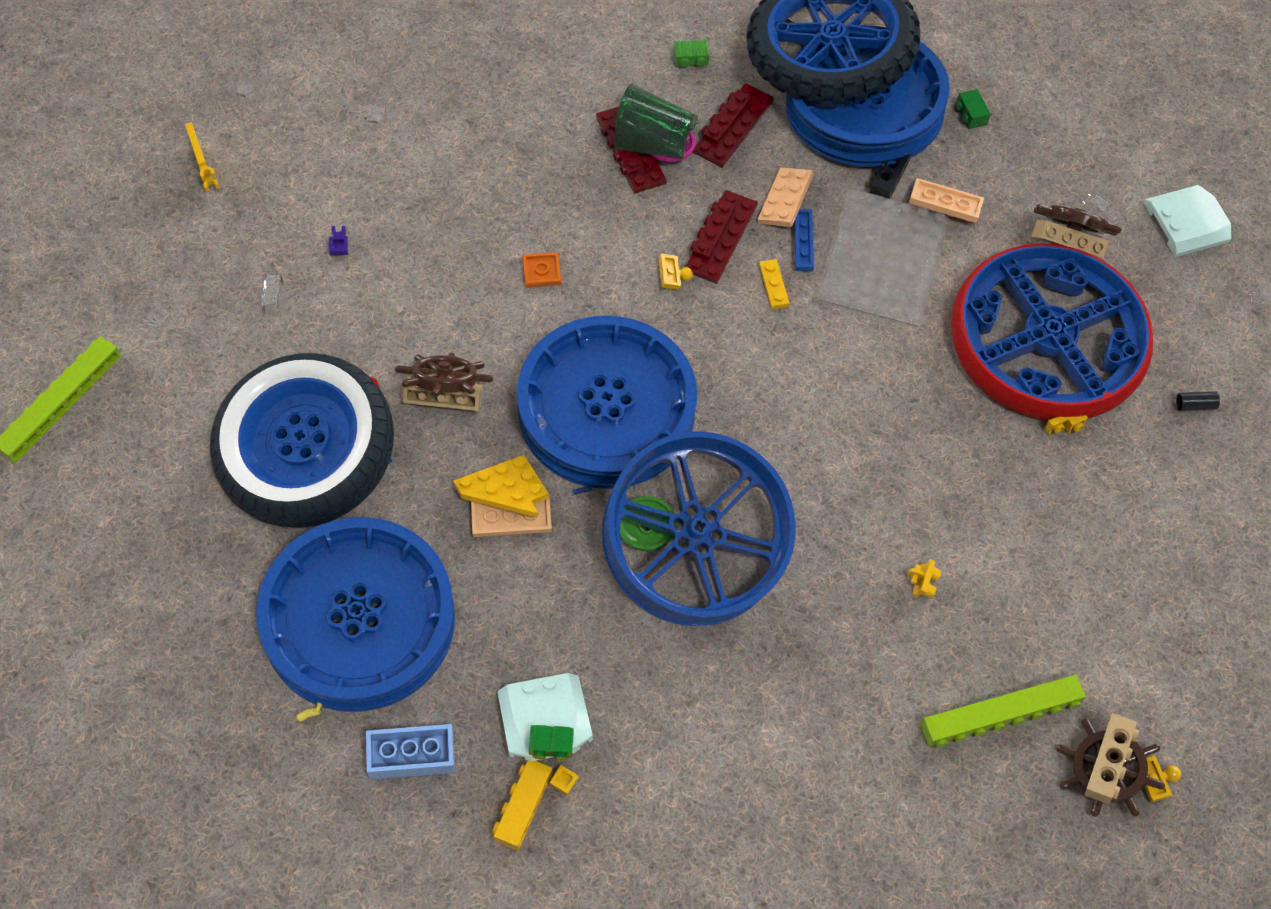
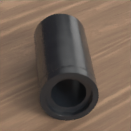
(1198, 401)

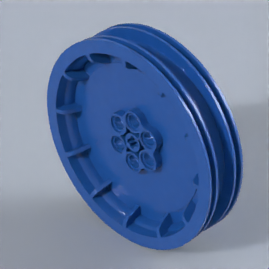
(881, 126)
(612, 354)
(377, 662)

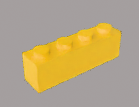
(522, 805)

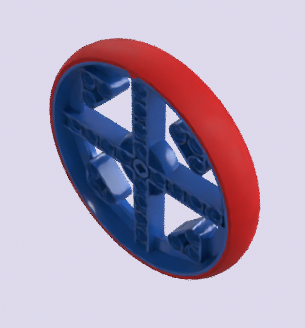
(1067, 271)

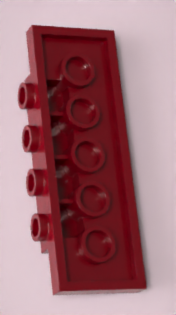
(732, 124)
(638, 167)
(720, 235)

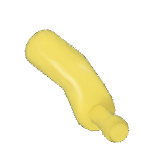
(309, 712)

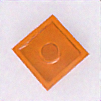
(541, 269)

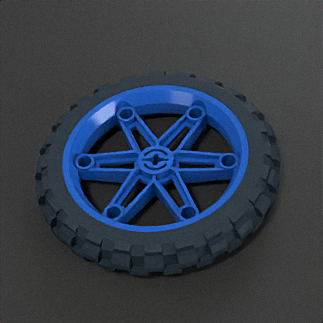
(852, 80)

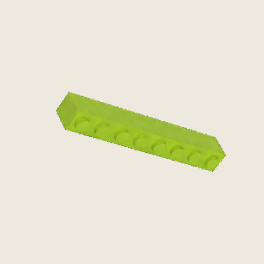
(57, 399)
(1003, 710)

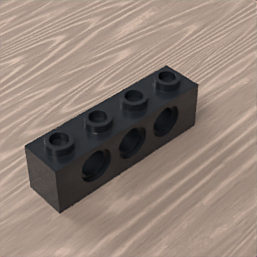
(888, 177)

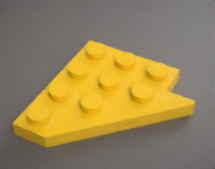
(505, 486)

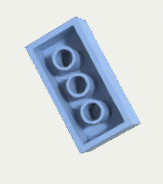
(410, 751)

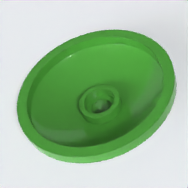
(633, 532)

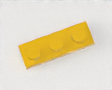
(774, 284)

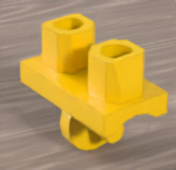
(921, 577)

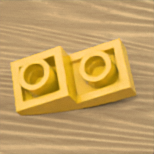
(1068, 423)

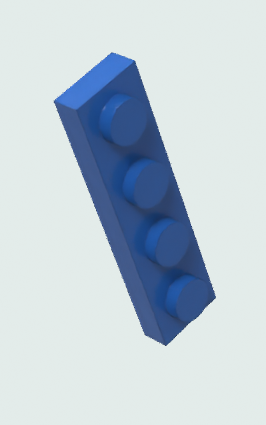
(804, 240)

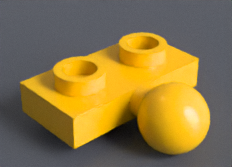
(670, 272)
(1171, 773)

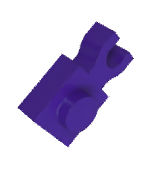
(339, 242)

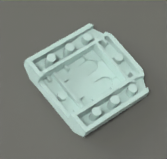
(1190, 219)
(545, 702)

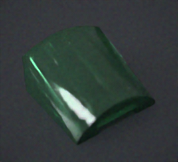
(652, 124)

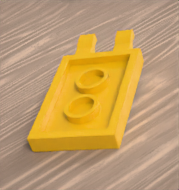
(204, 169)

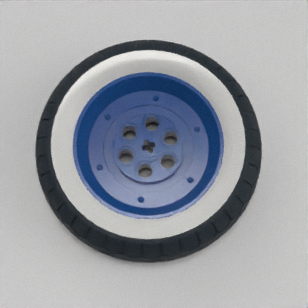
(338, 473)

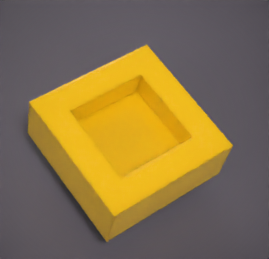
(564, 780)

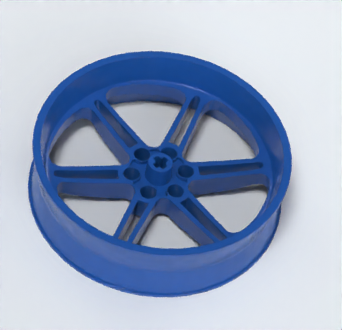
(751, 467)

